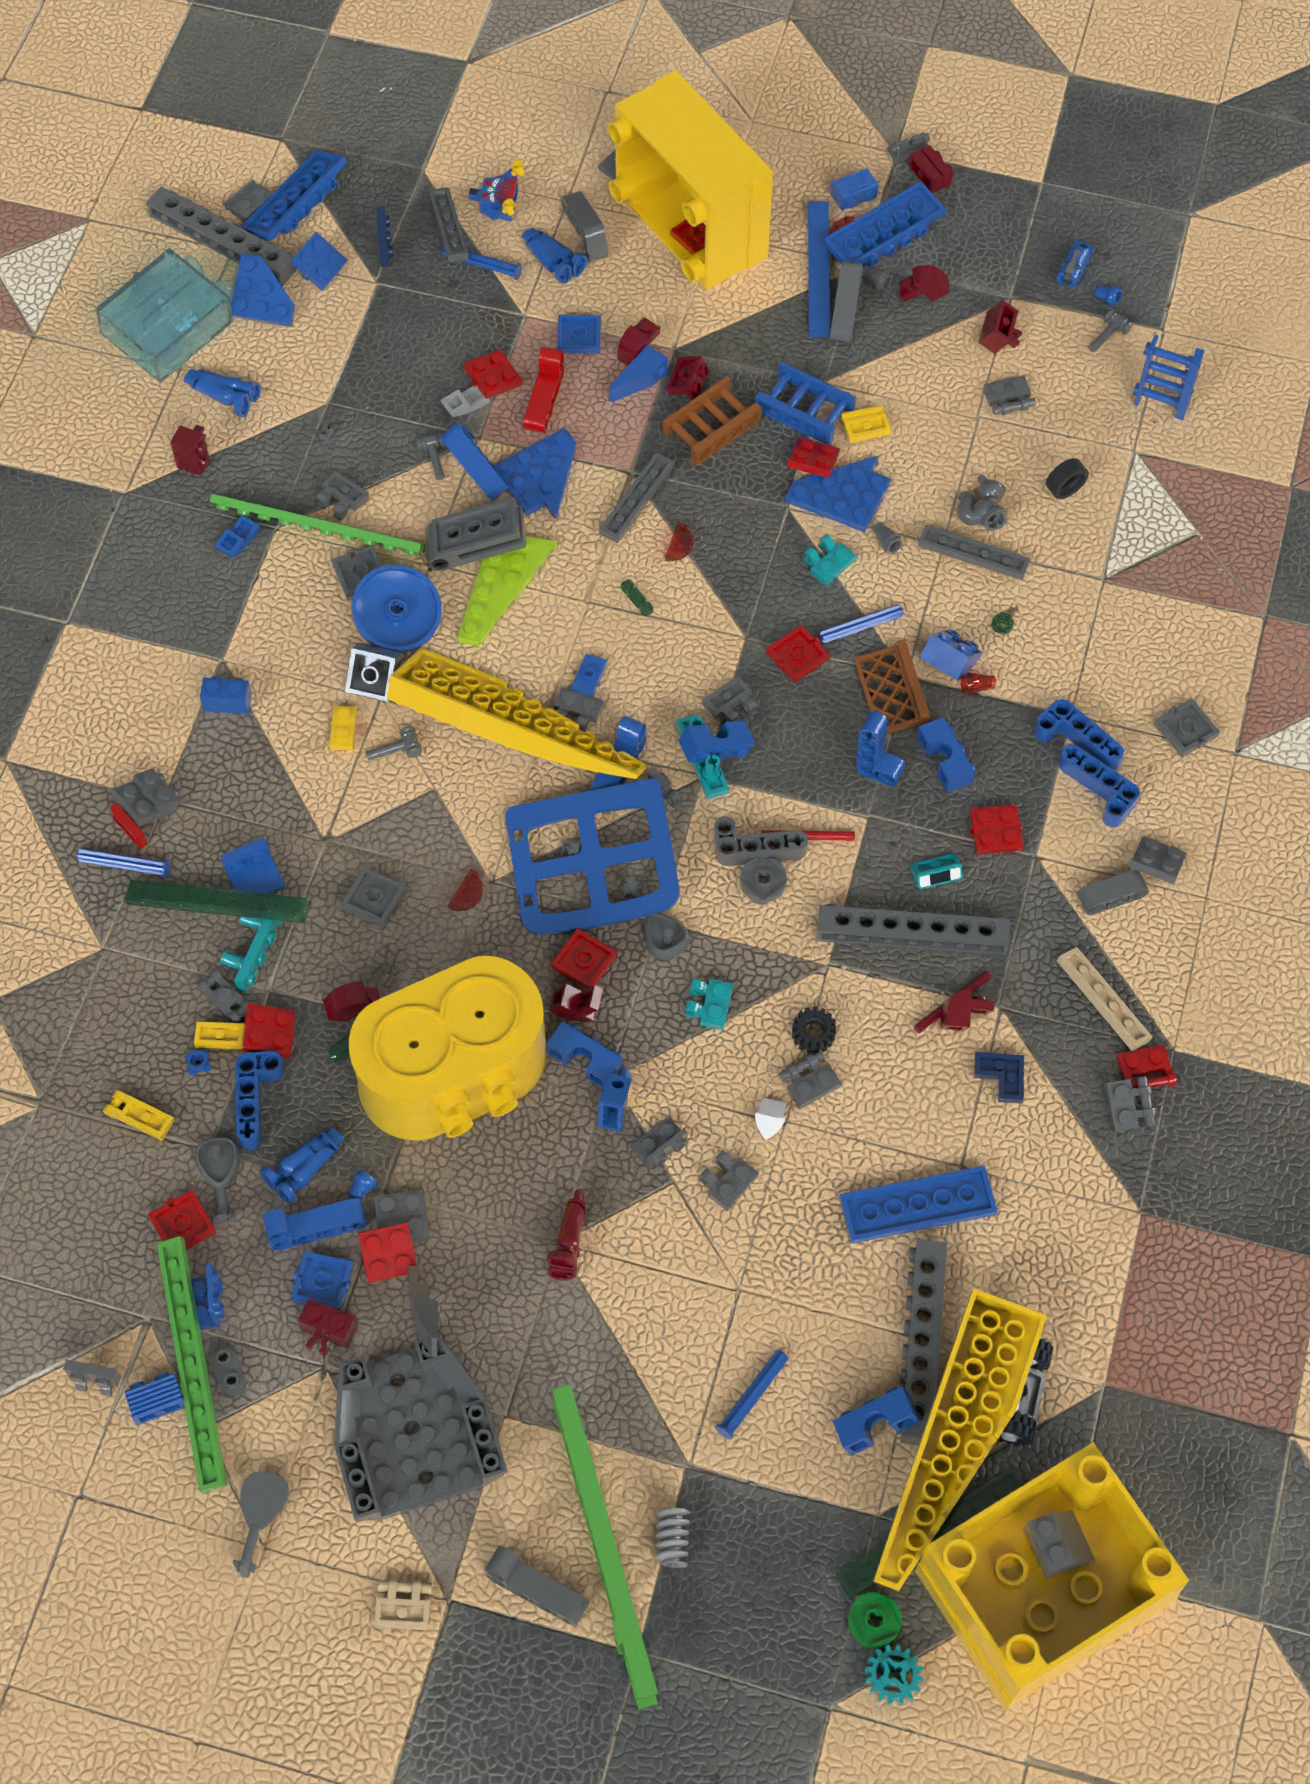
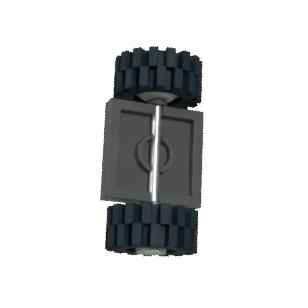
(1023, 1422)

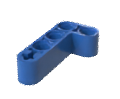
(462, 445)
(630, 739)
(1107, 748)
(871, 754)
(1076, 762)
(252, 1100)
(313, 1224)

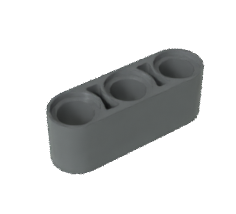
(1112, 892)

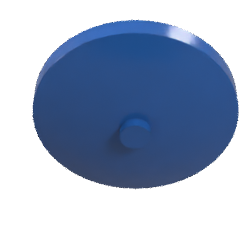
(396, 608)

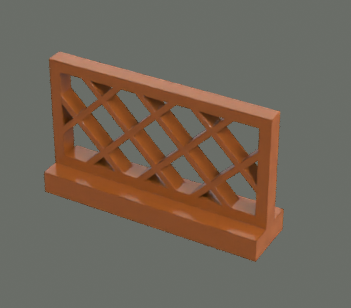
(909, 678)

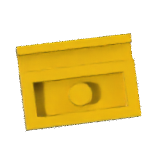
(865, 424)

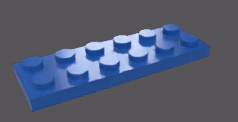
(918, 1204)

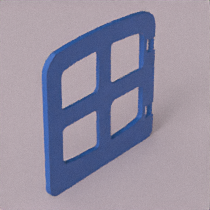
(593, 858)

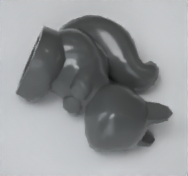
(985, 511)

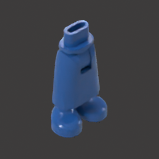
(554, 255)

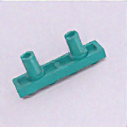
(708, 772)
(256, 954)

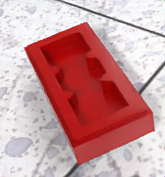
(128, 826)

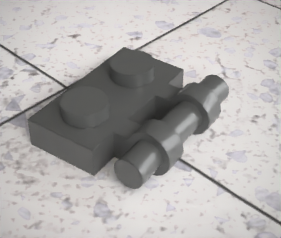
(1009, 390)
(813, 1086)
(1122, 1104)

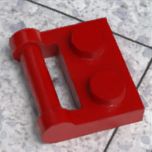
(1147, 1062)

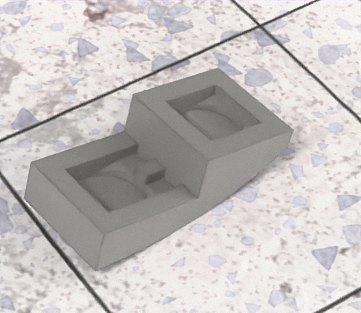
(465, 402)

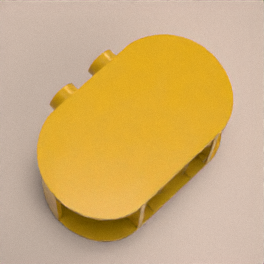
(449, 1049)

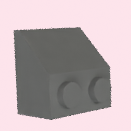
(371, 670)
(1058, 1543)

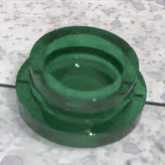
(1004, 618)

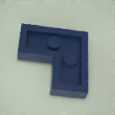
(384, 236)
(1006, 1069)

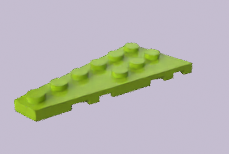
(498, 585)

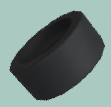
(1067, 478)

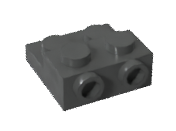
(147, 797)

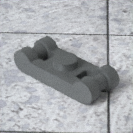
(224, 997)

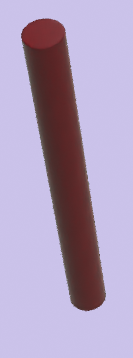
(935, 1015)

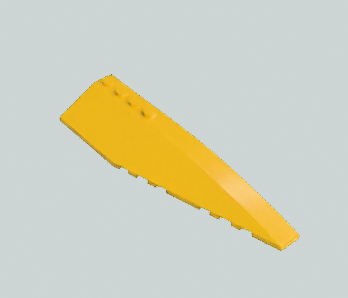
(502, 715)
(965, 1420)

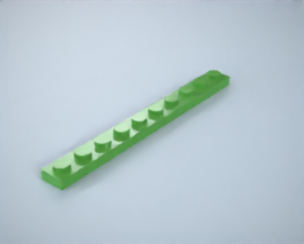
(325, 527)
(192, 1365)

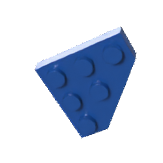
(259, 294)

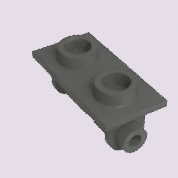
(902, 149)

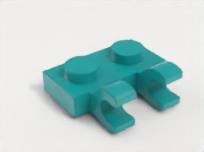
(831, 565)
(716, 1003)

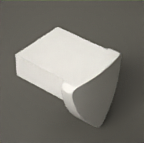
(770, 1117)

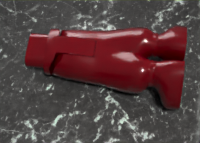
(564, 1259)

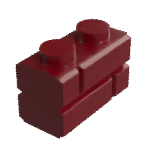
(931, 169)

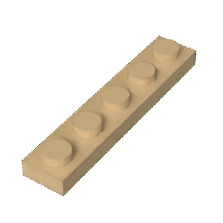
(1104, 999)

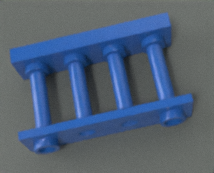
(1184, 390)
(797, 419)

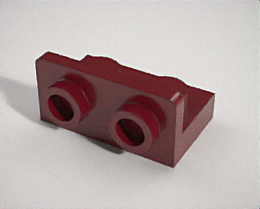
(688, 377)

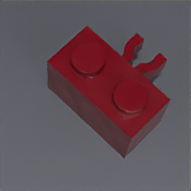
(999, 327)
(190, 449)
(326, 1324)

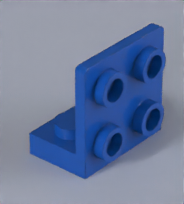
(253, 868)
(207, 1298)

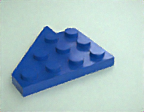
(540, 473)
(846, 497)

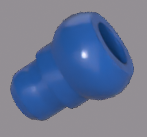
(1111, 295)
(362, 1185)

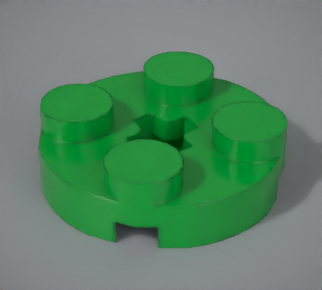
(881, 1606)

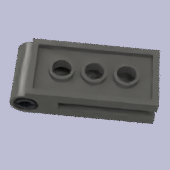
(475, 534)

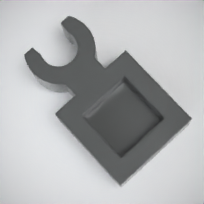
(668, 793)

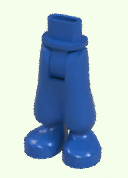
(225, 389)
(301, 1164)

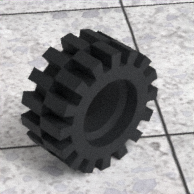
(819, 1018)

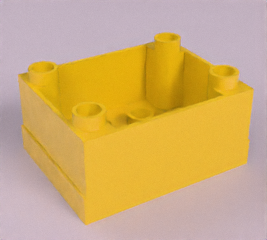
(690, 165)
(1035, 1628)

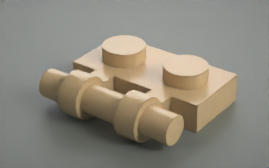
(403, 1612)

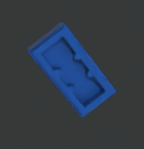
(589, 675)

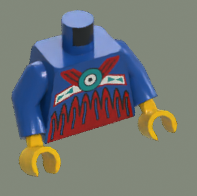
(499, 193)

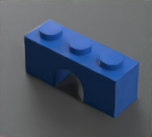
(940, 738)
(731, 741)
(570, 1042)
(856, 1426)

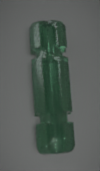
(637, 597)

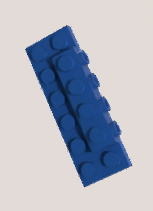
(296, 196)
(886, 227)

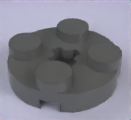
(758, 891)

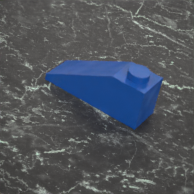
(640, 374)

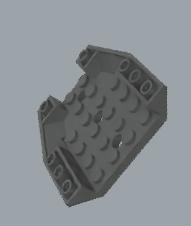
(385, 1462)

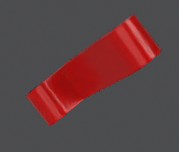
(545, 389)

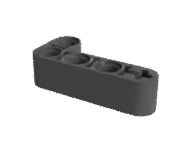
(586, 225)
(846, 301)
(759, 842)
(535, 1587)

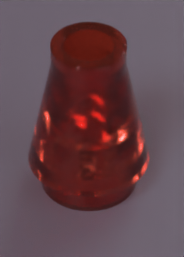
(974, 683)

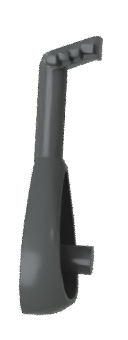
(663, 934)
(218, 1163)
(261, 1501)

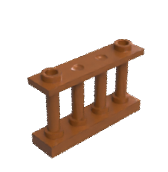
(715, 438)

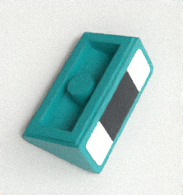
(936, 871)

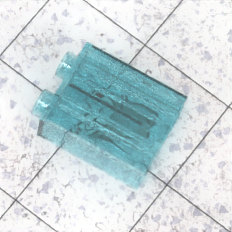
(165, 314)

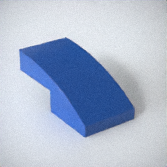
(237, 538)

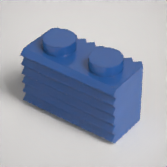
(854, 189)
(154, 1398)

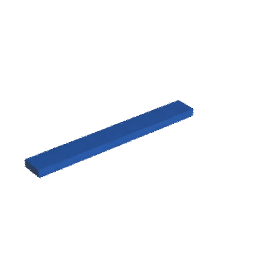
(818, 270)

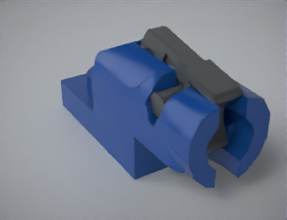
(1075, 263)

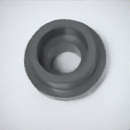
(571, 847)

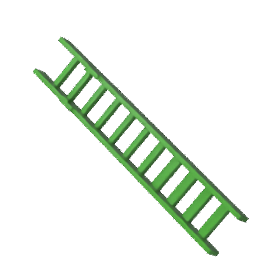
(626, 1627)

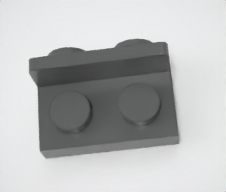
(659, 1143)

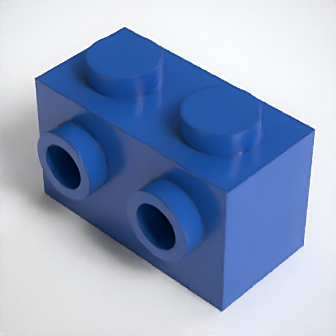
(226, 695)

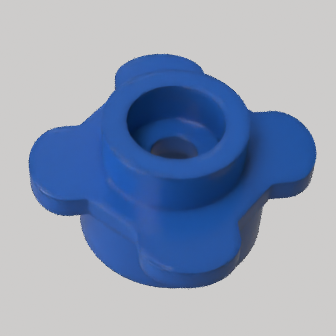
(195, 1056)

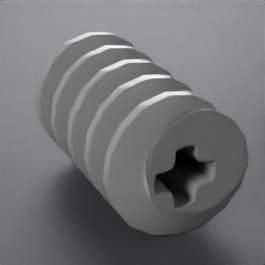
(670, 1536)

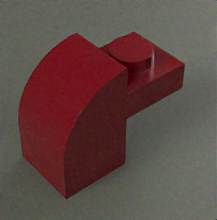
(925, 280)
(636, 339)
(348, 1001)
(576, 1004)
(957, 1010)

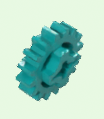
(900, 1685)

